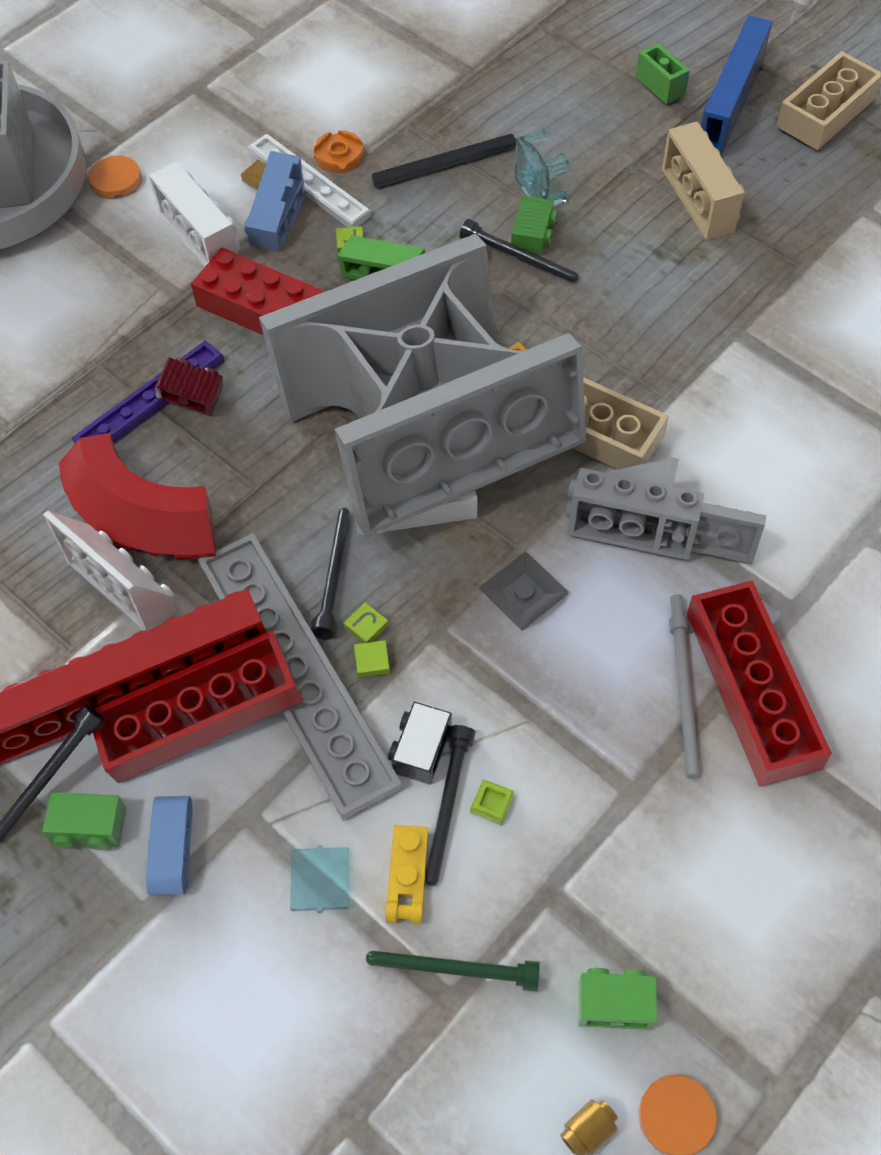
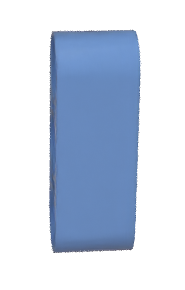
(169, 845)

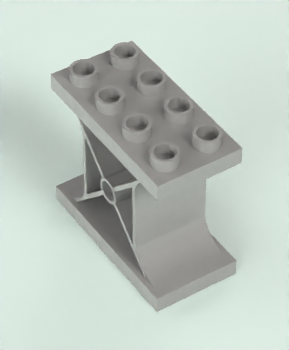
(428, 382)

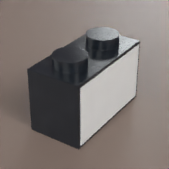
(421, 742)

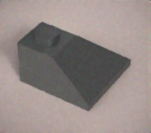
(523, 590)

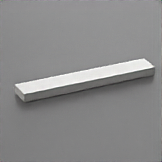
(317, 187)

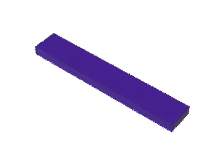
(143, 402)

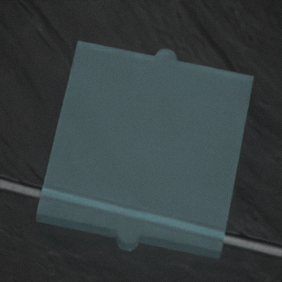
(319, 879)

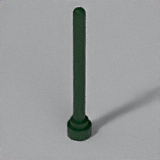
(524, 974)

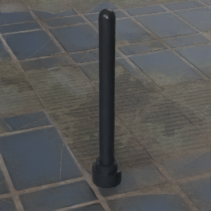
(471, 227)
(324, 623)
(87, 722)
(460, 740)

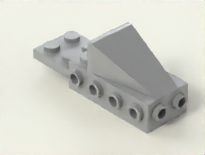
(676, 518)

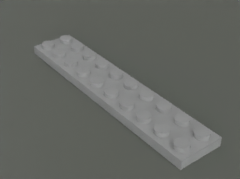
(327, 720)

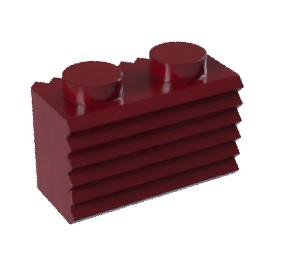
(189, 385)

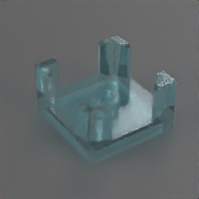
(534, 172)

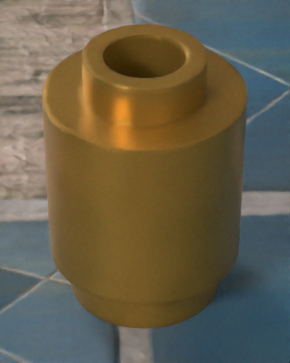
(589, 1128)

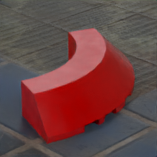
(132, 508)

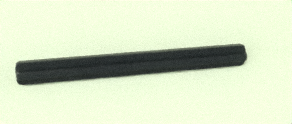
(443, 160)

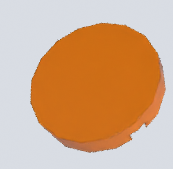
(338, 152)
(114, 176)
(677, 1115)

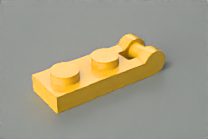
(407, 873)

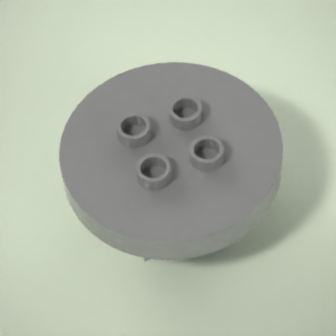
(38, 160)

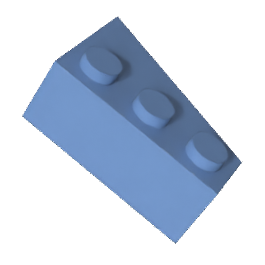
(276, 201)

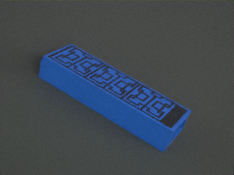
(736, 81)

